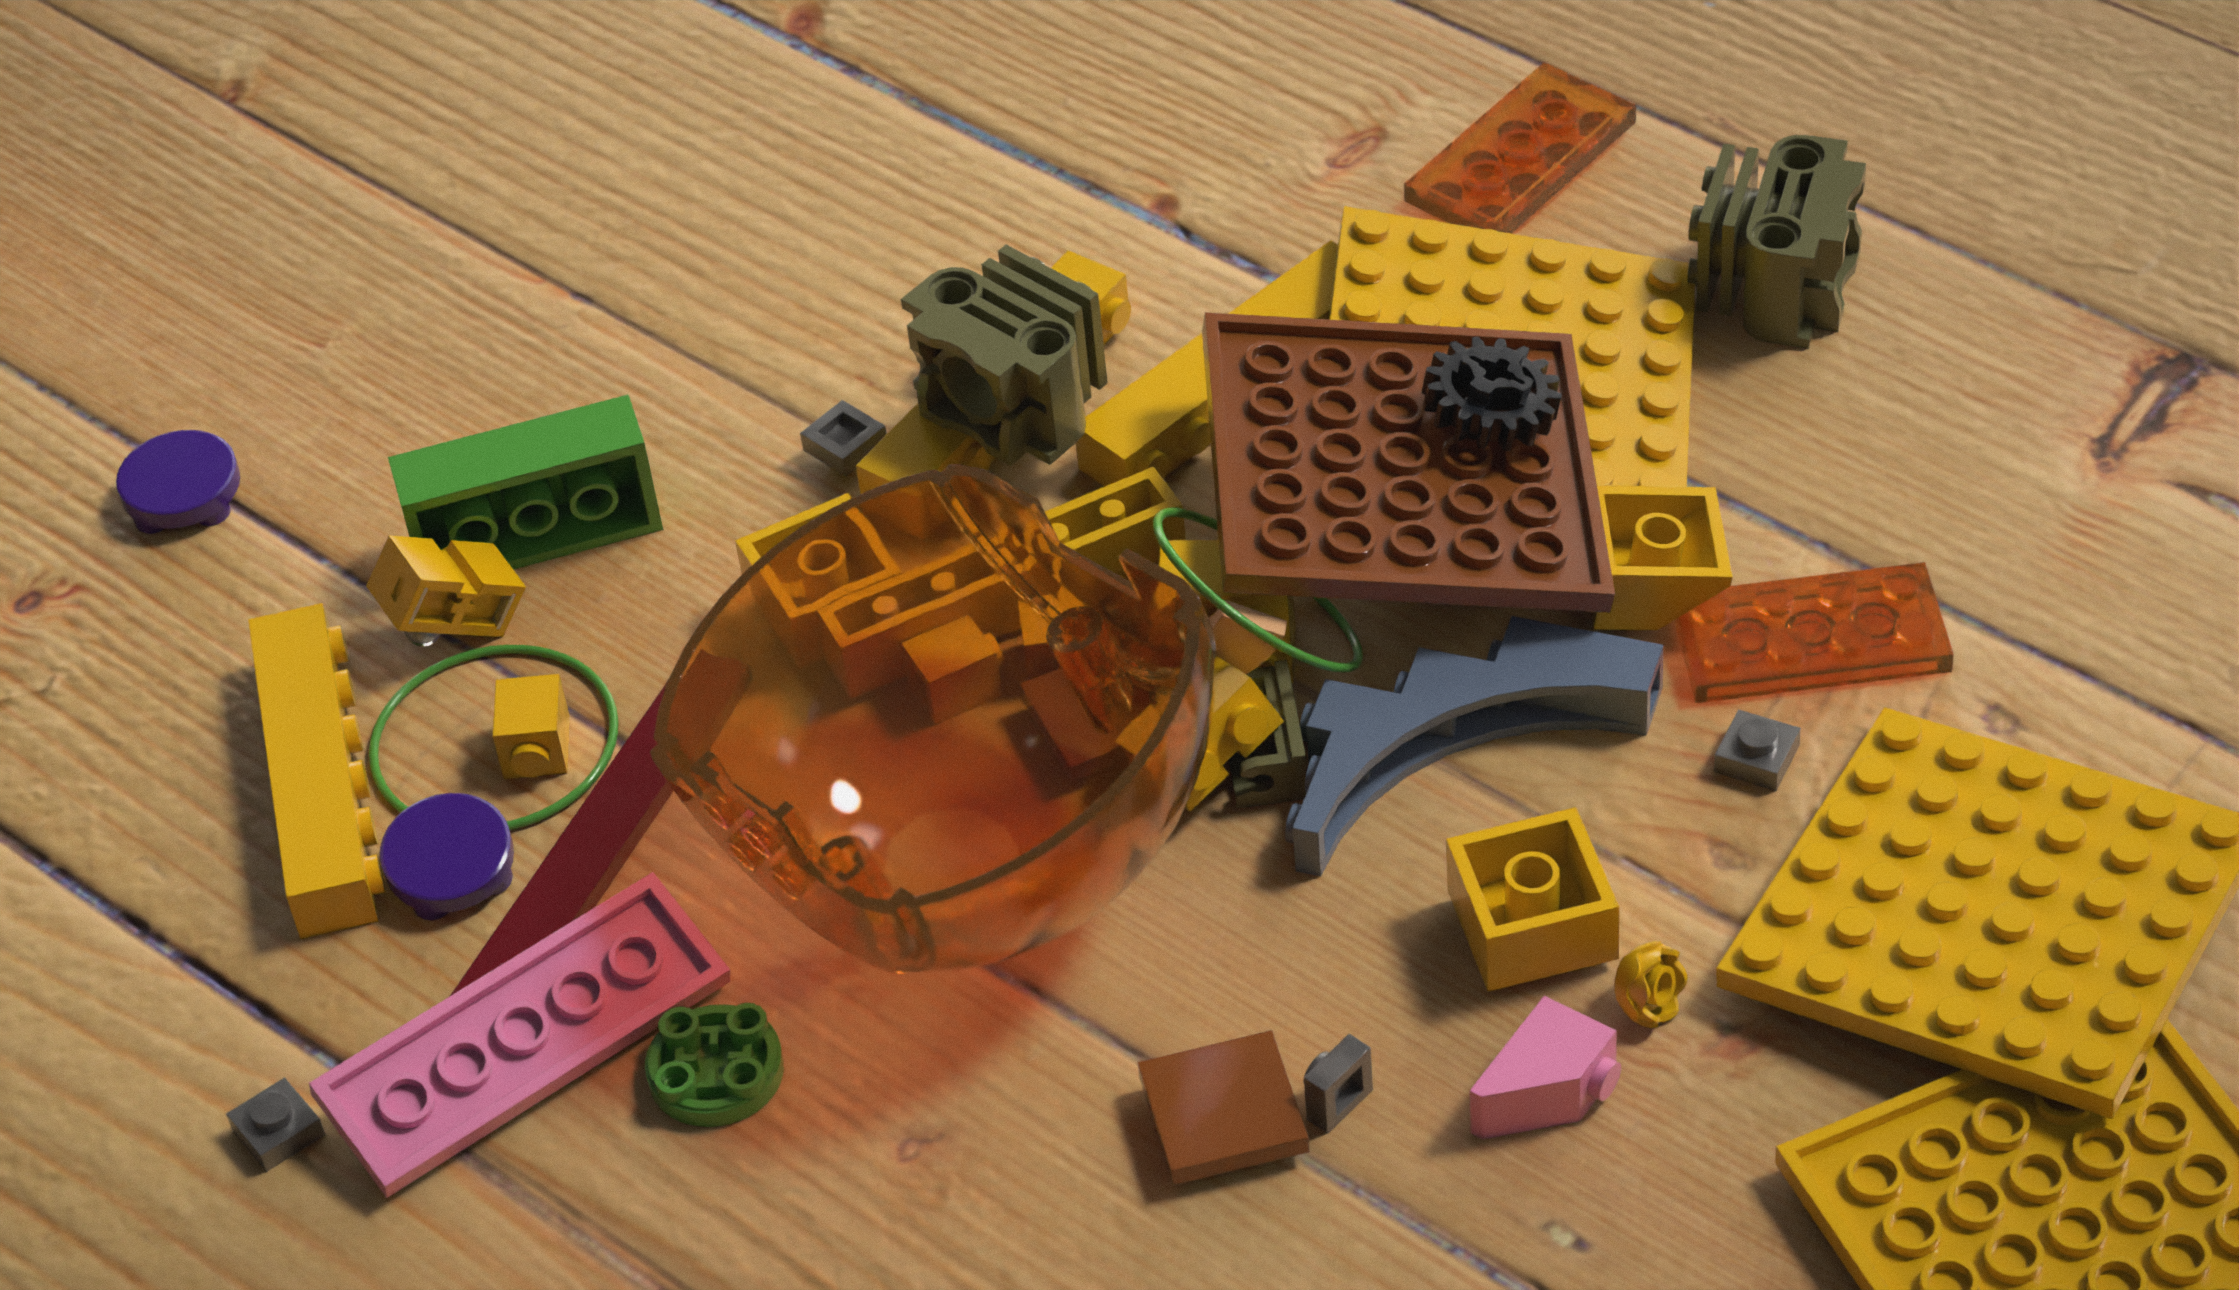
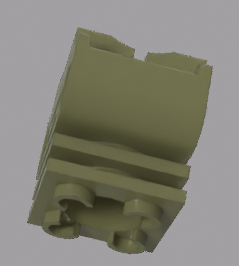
(1784, 238)
(1007, 354)

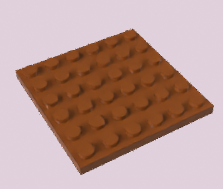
(1354, 494)

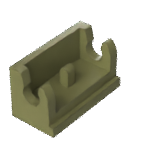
(1278, 765)

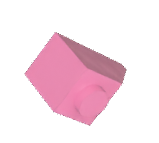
(1545, 1073)

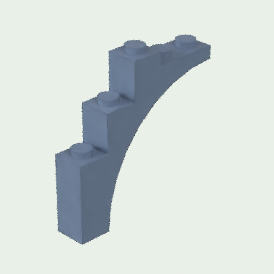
(1447, 702)

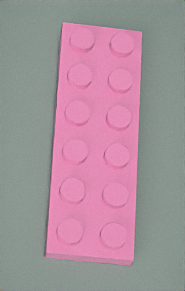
(518, 1034)

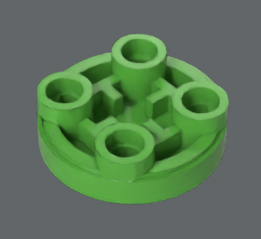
(714, 1063)

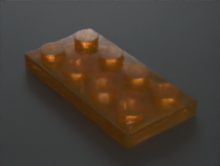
(1520, 152)
(1815, 633)

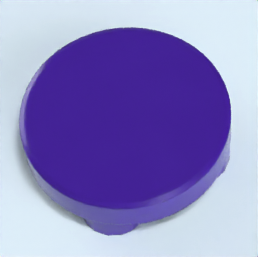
(178, 481)
(447, 854)

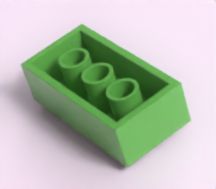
(534, 485)

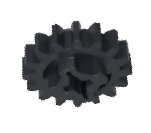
(1491, 393)

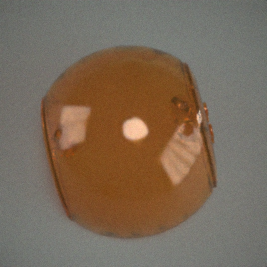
(941, 723)

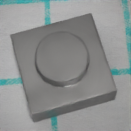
(842, 437)
(1757, 750)
(1337, 1082)
(275, 1124)

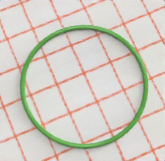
(1238, 617)
(497, 650)

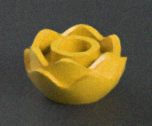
(1649, 983)

